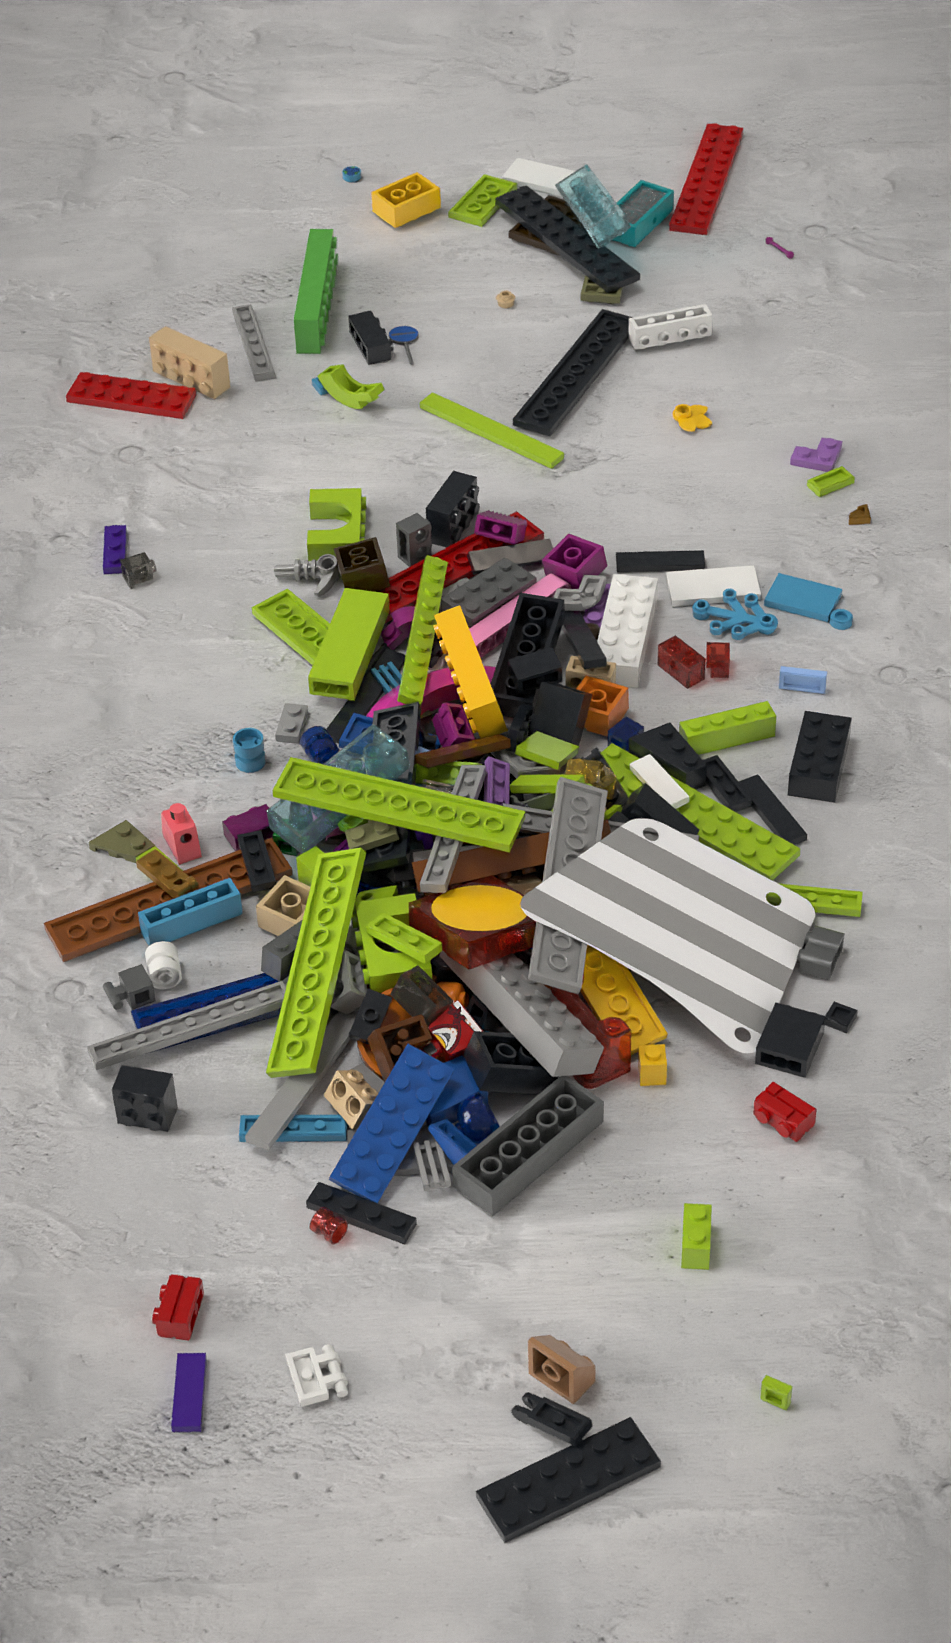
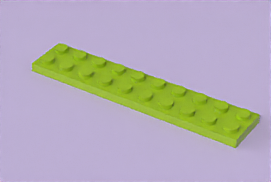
(399, 804)
(718, 825)
(316, 964)

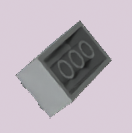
(489, 590)

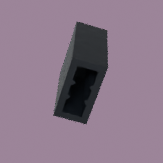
(560, 712)
(790, 1040)

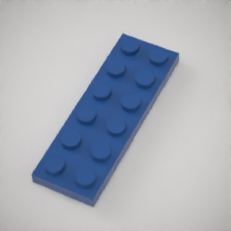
(391, 1124)

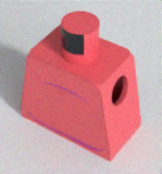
(176, 823)

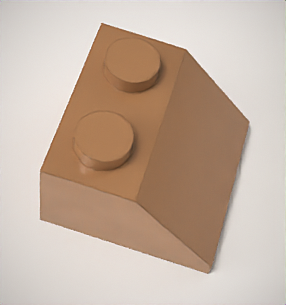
(560, 1367)

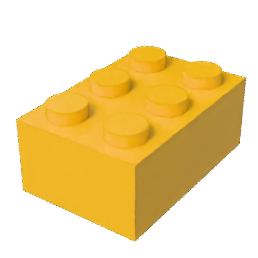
(406, 199)

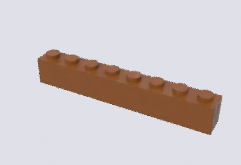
(481, 862)

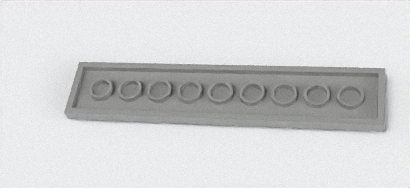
(574, 829)

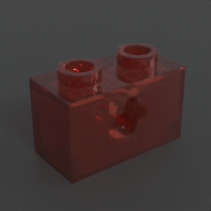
(681, 661)

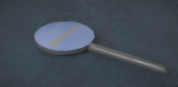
(404, 335)

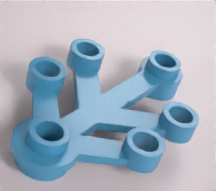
(760, 622)

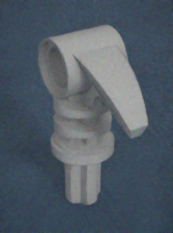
(325, 569)

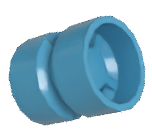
(249, 750)

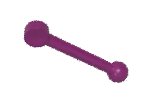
(769, 240)

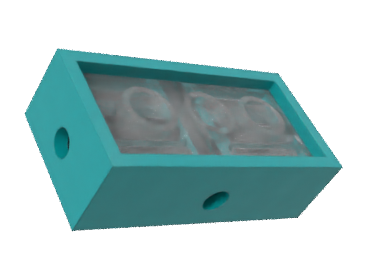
(644, 209)

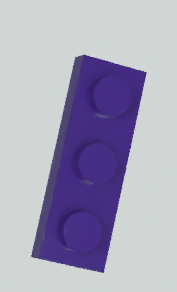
(114, 548)

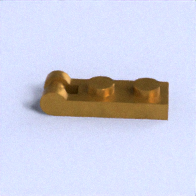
(166, 874)

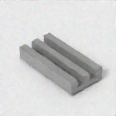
(428, 1148)

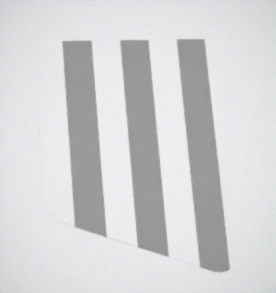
(682, 922)

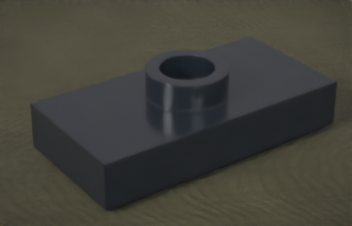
(370, 1015)

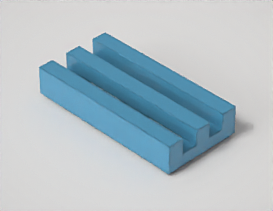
(396, 676)

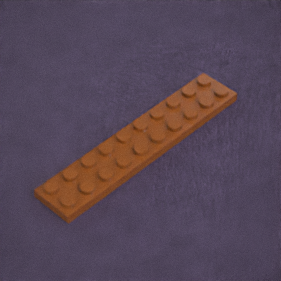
(118, 916)

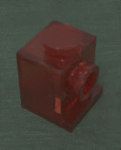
(718, 659)

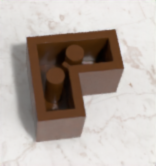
(390, 1041)

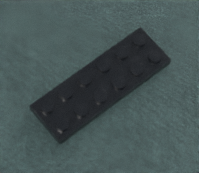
(567, 1479)

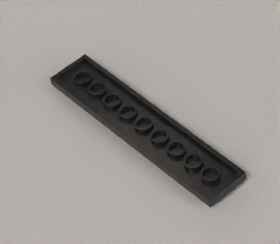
(567, 239)
(574, 373)
(403, 726)

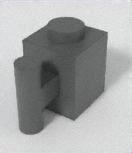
(134, 987)

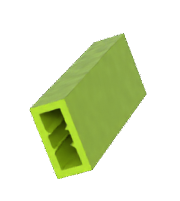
(349, 644)

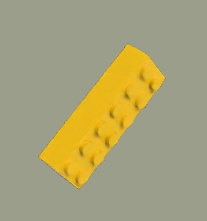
(469, 673)

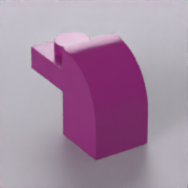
(400, 628)

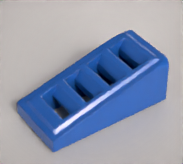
(452, 1142)

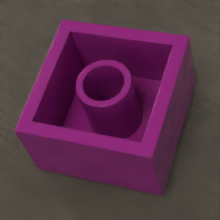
(575, 558)

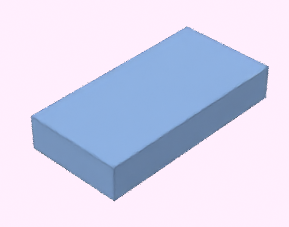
(802, 679)

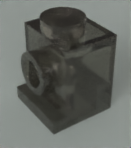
(137, 569)

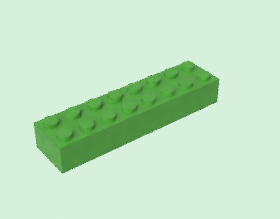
(315, 291)

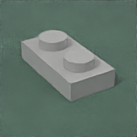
(291, 723)

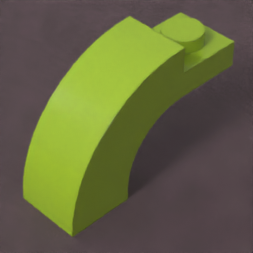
(348, 390)

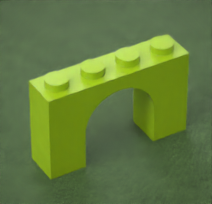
(339, 504)
(383, 967)

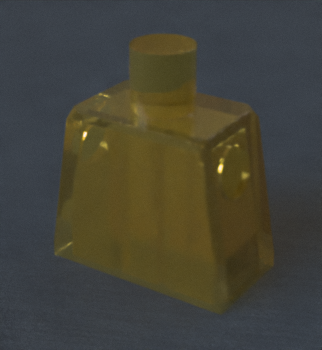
(593, 773)

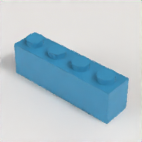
(190, 912)

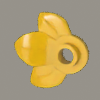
(691, 417)

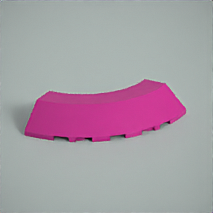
(438, 690)

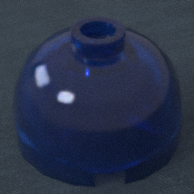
(476, 1118)

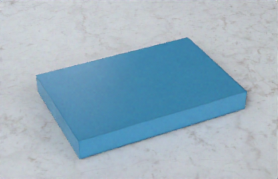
(803, 597)

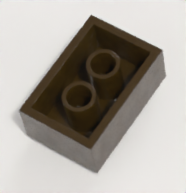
(362, 566)

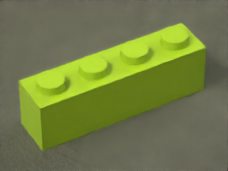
(729, 728)

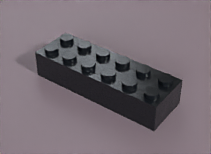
(533, 627)

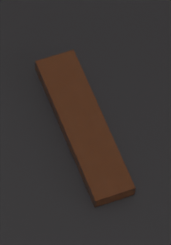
(462, 751)

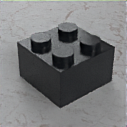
(144, 1098)

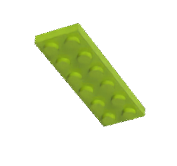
(293, 622)

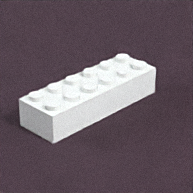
(628, 625)

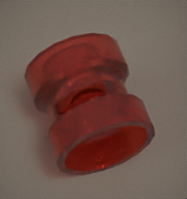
(328, 1225)

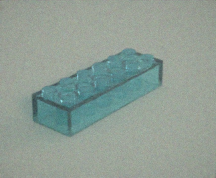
(593, 206)
(368, 754)

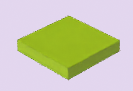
(547, 750)

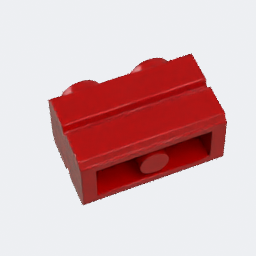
(784, 1112)
(178, 1307)

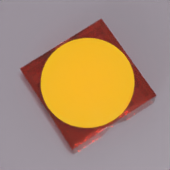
(475, 921)

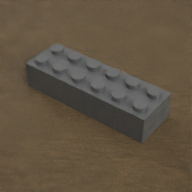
(528, 1144)

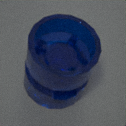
(318, 744)

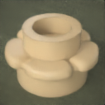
(505, 299)

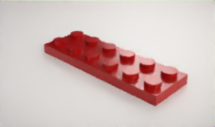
(131, 395)

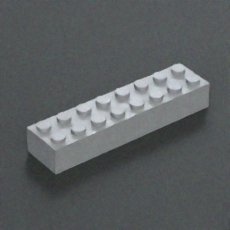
(532, 1015)

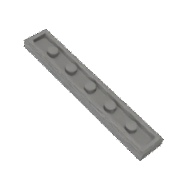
(253, 342)

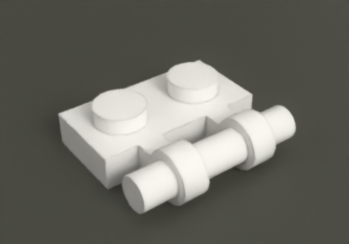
(308, 1378)

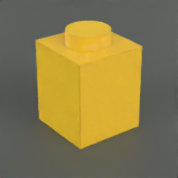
(652, 1065)

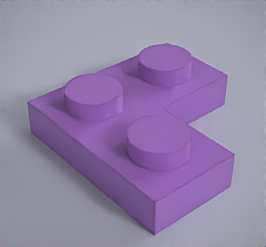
(820, 459)

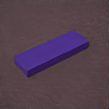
(189, 1392)

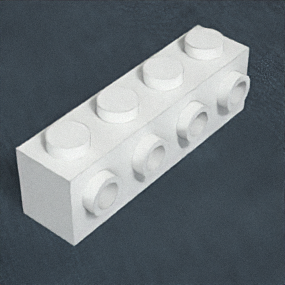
(670, 326)

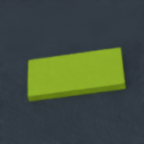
(479, 202)

